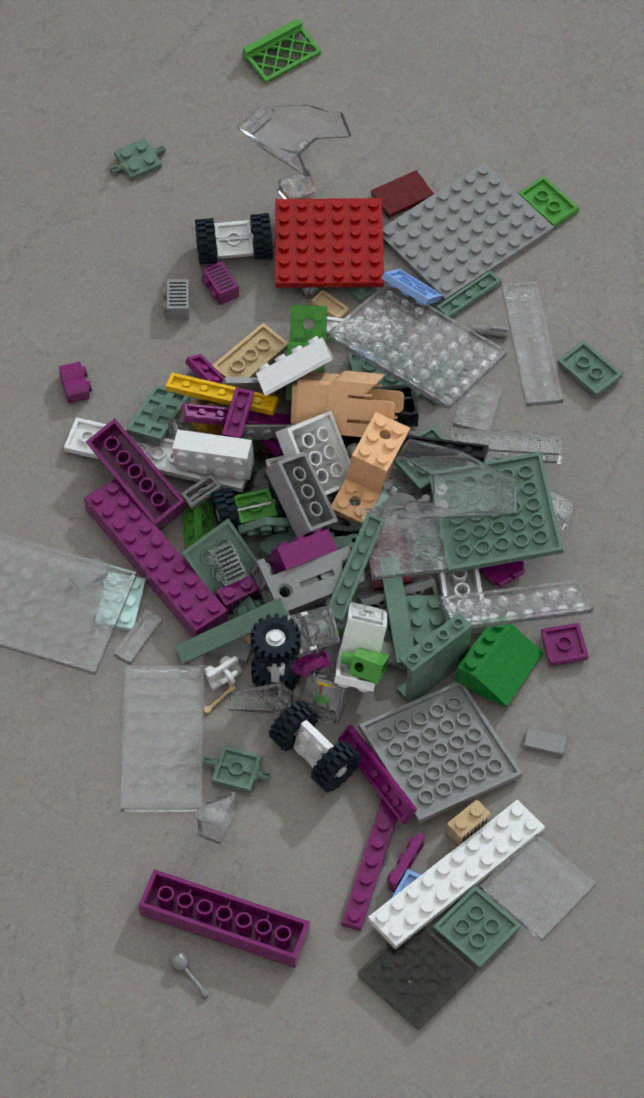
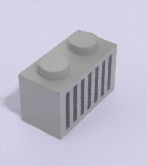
(177, 299)

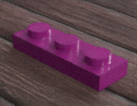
(238, 413)
(405, 861)

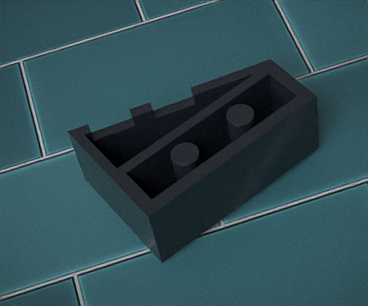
(409, 414)

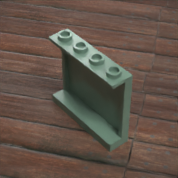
(435, 657)

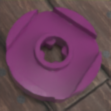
(310, 662)

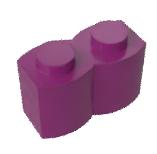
(74, 382)

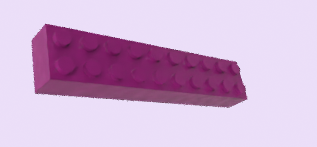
(155, 559)

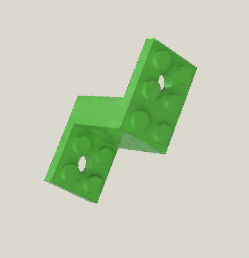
(300, 335)

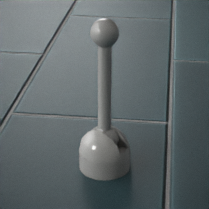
(180, 963)

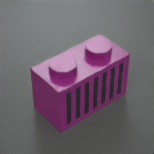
(220, 282)
(237, 592)

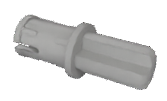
(488, 330)

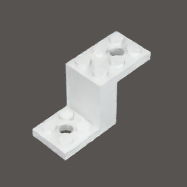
(363, 629)

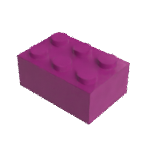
(301, 550)

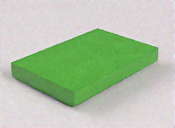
(549, 201)

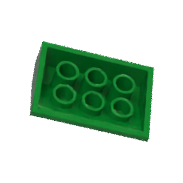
(498, 663)

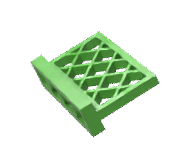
(271, 41)

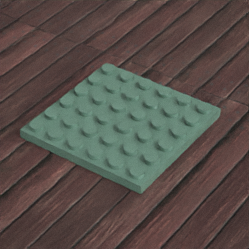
(512, 537)

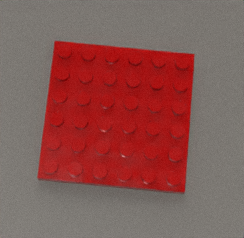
(329, 243)

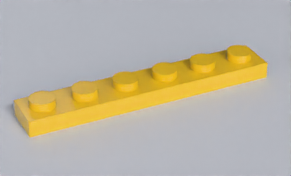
(217, 392)

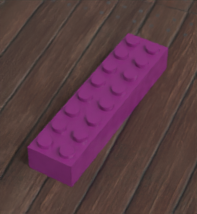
(224, 918)

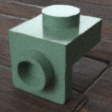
(247, 605)

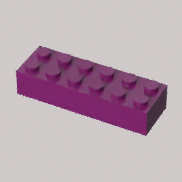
(136, 474)

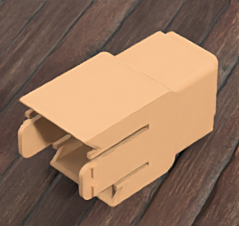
(347, 397)

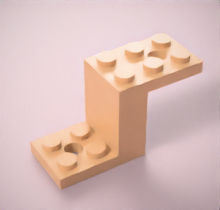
(369, 467)

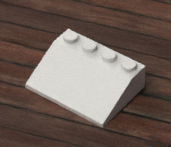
(293, 366)
(323, 445)

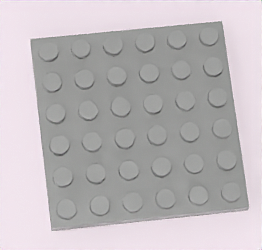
(440, 750)

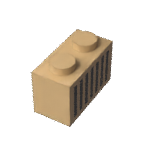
(467, 822)

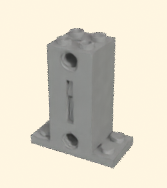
(303, 585)

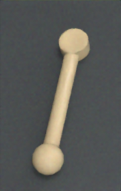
(208, 709)

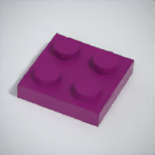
(564, 644)

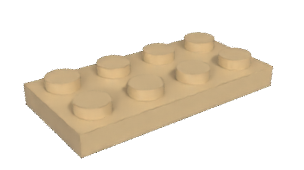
(252, 352)

